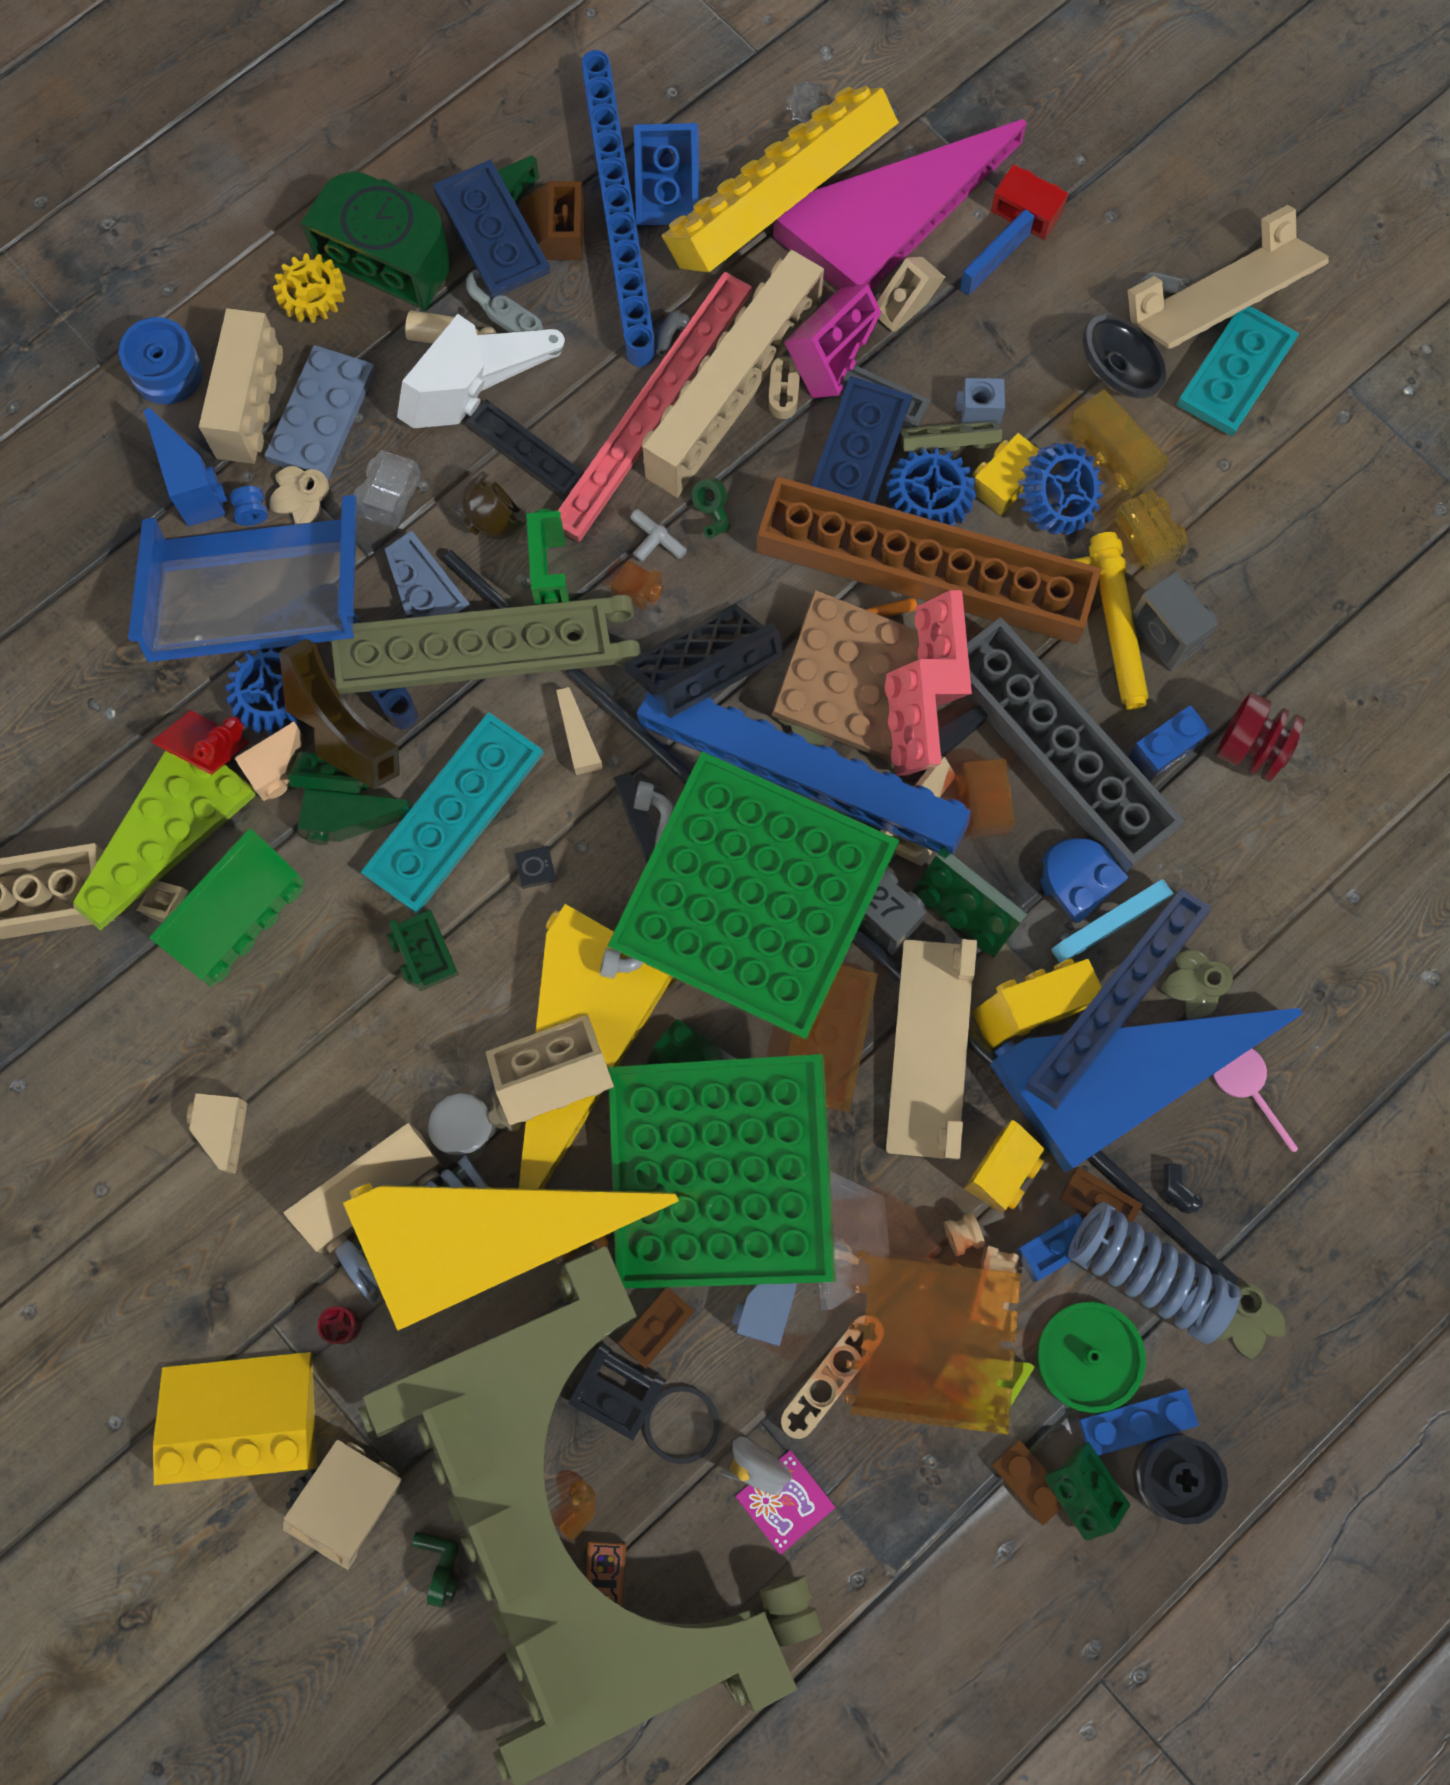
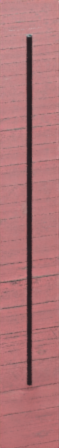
(980, 1048)

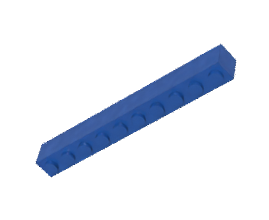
(813, 772)

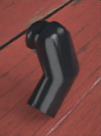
(1177, 1193)

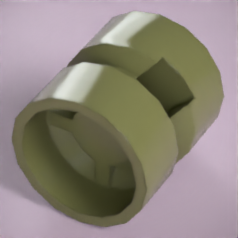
(792, 1616)

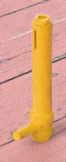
(1106, 554)

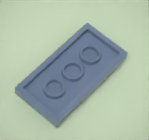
(320, 411)

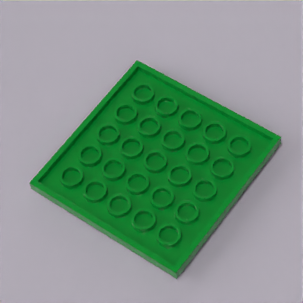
(753, 894)
(743, 1157)

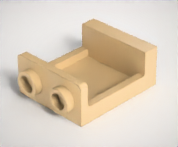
(342, 1503)

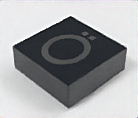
(535, 867)

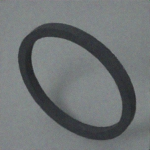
(715, 1432)

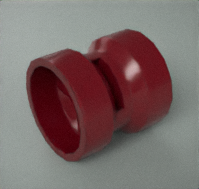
(332, 1324)

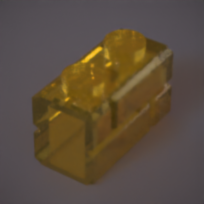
(1151, 530)

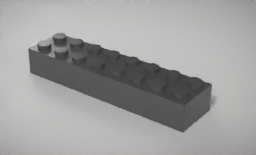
(1067, 748)

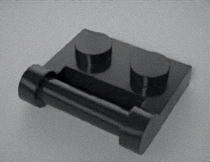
(610, 1403)

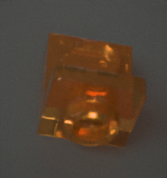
(638, 584)

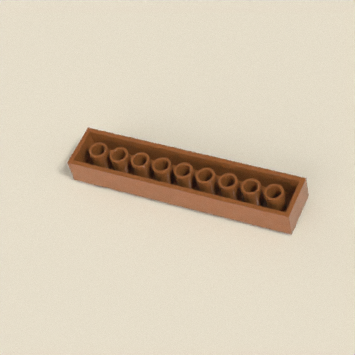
(927, 559)

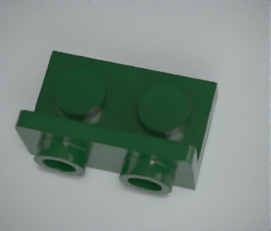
(314, 773)
(1088, 1493)

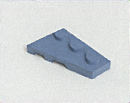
(421, 581)

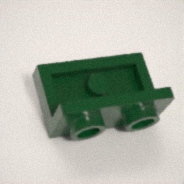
(423, 951)
(684, 1045)

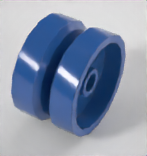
(160, 360)

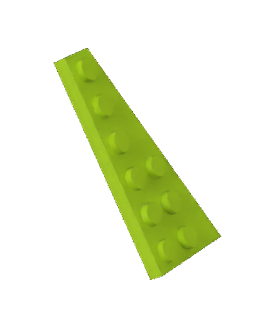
(164, 825)

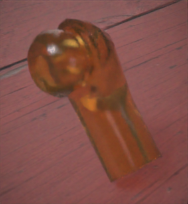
(583, 1509)

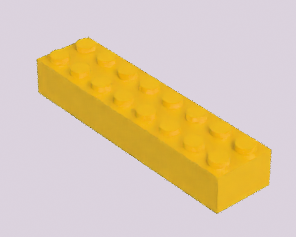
(779, 178)

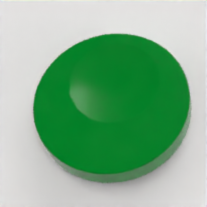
(1090, 1357)

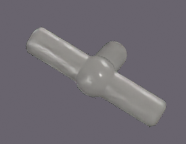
(657, 535)

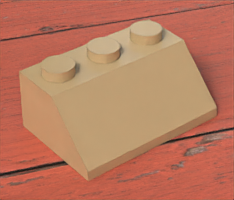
(548, 1070)

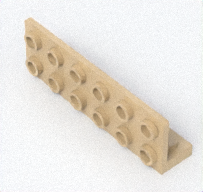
(1229, 290)
(931, 1049)

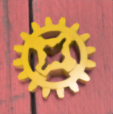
(309, 288)

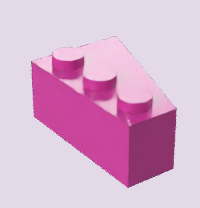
(831, 337)

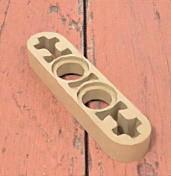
(827, 1372)

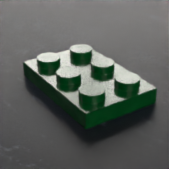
(968, 902)

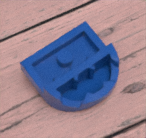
(1080, 876)

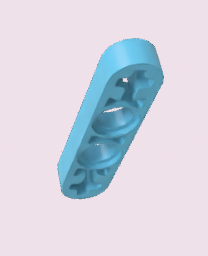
(1112, 921)

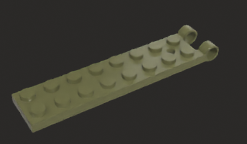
(481, 645)

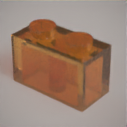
(987, 797)

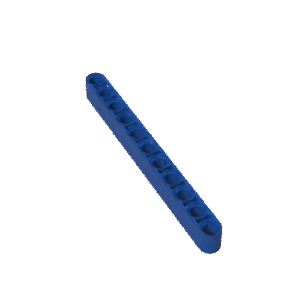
(616, 192)

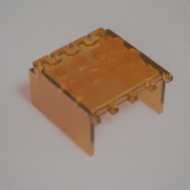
(936, 1342)

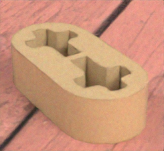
(777, 387)

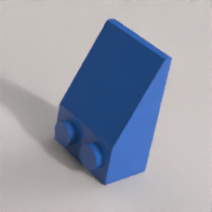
(666, 171)
(188, 480)

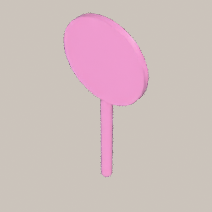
(1244, 1079)

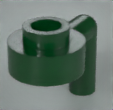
(706, 504)
(442, 1584)

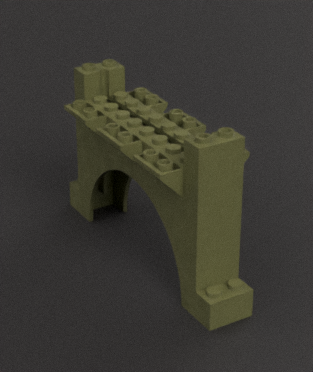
(582, 1656)

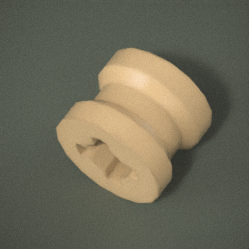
(964, 1234)

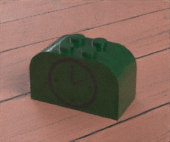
(380, 236)

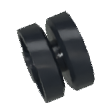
(1203, 1481)

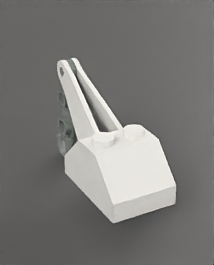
(462, 364)

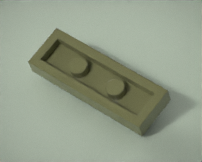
(951, 436)

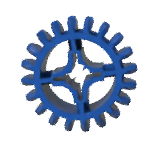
(956, 490)
(1050, 493)
(245, 694)

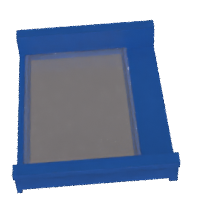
(244, 588)

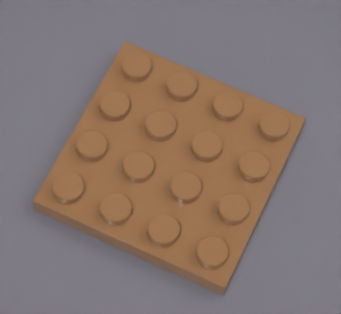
(841, 671)

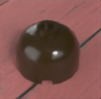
(490, 509)

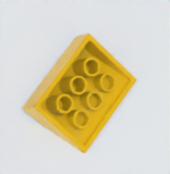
(235, 1419)

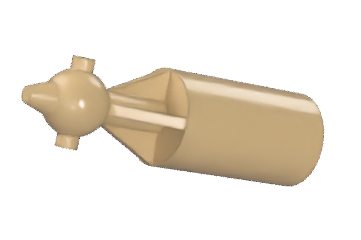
(428, 326)

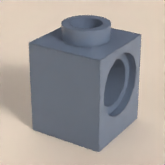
(986, 389)

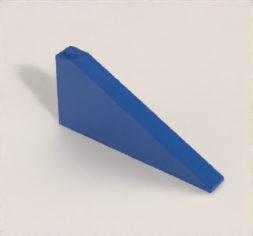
(1130, 1078)

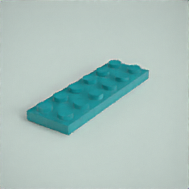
(452, 813)

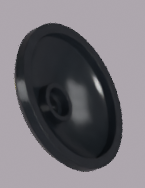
(1123, 356)

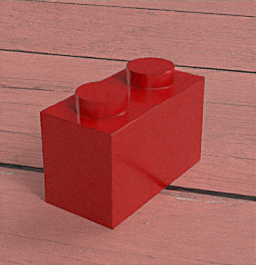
(1025, 191)

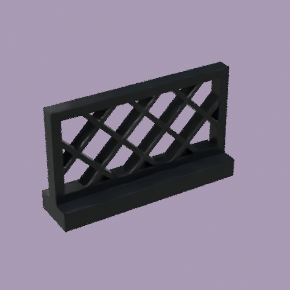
(709, 670)

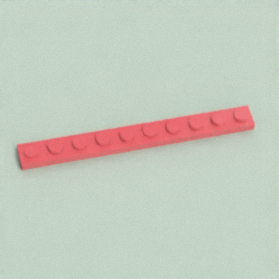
(645, 413)

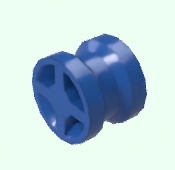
(248, 505)

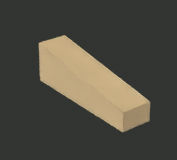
(580, 743)

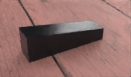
(959, 729)

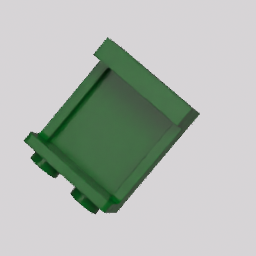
(545, 531)

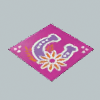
(793, 1512)

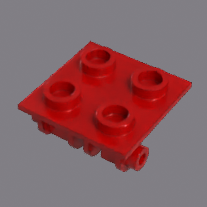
(203, 741)

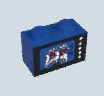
(1169, 743)

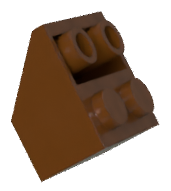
(556, 219)

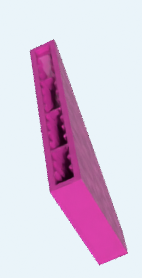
(879, 217)

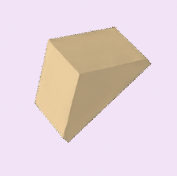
(162, 900)

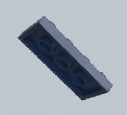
(491, 228)
(862, 440)

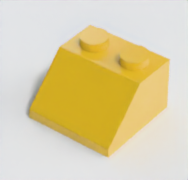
(1005, 1168)

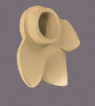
(294, 494)

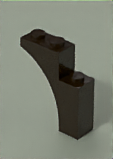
(339, 733)

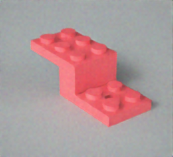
(929, 682)

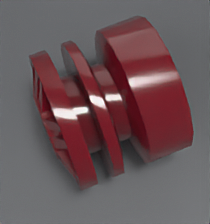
(1260, 737)

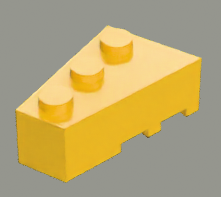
(1036, 1001)

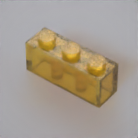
(1118, 443)

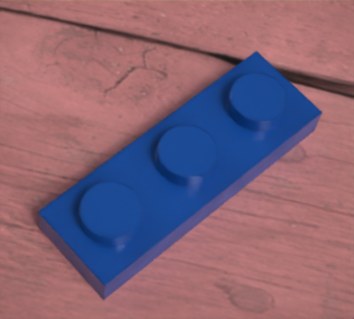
(1139, 1422)

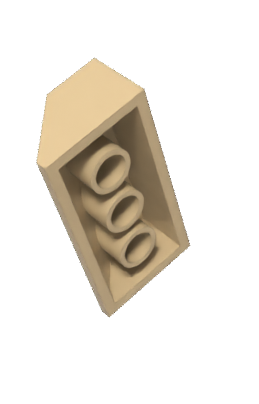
(397, 1160)

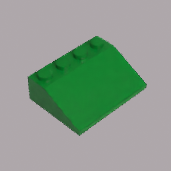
(229, 909)

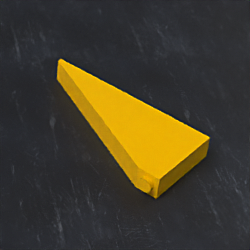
(615, 1009)
(455, 1242)

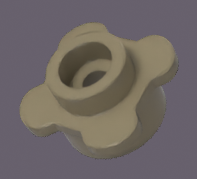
(497, 1116)

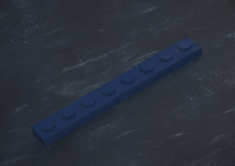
(1117, 999)

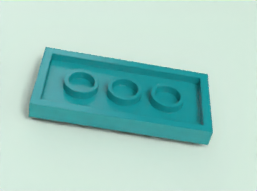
(1237, 369)

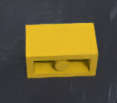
(998, 479)

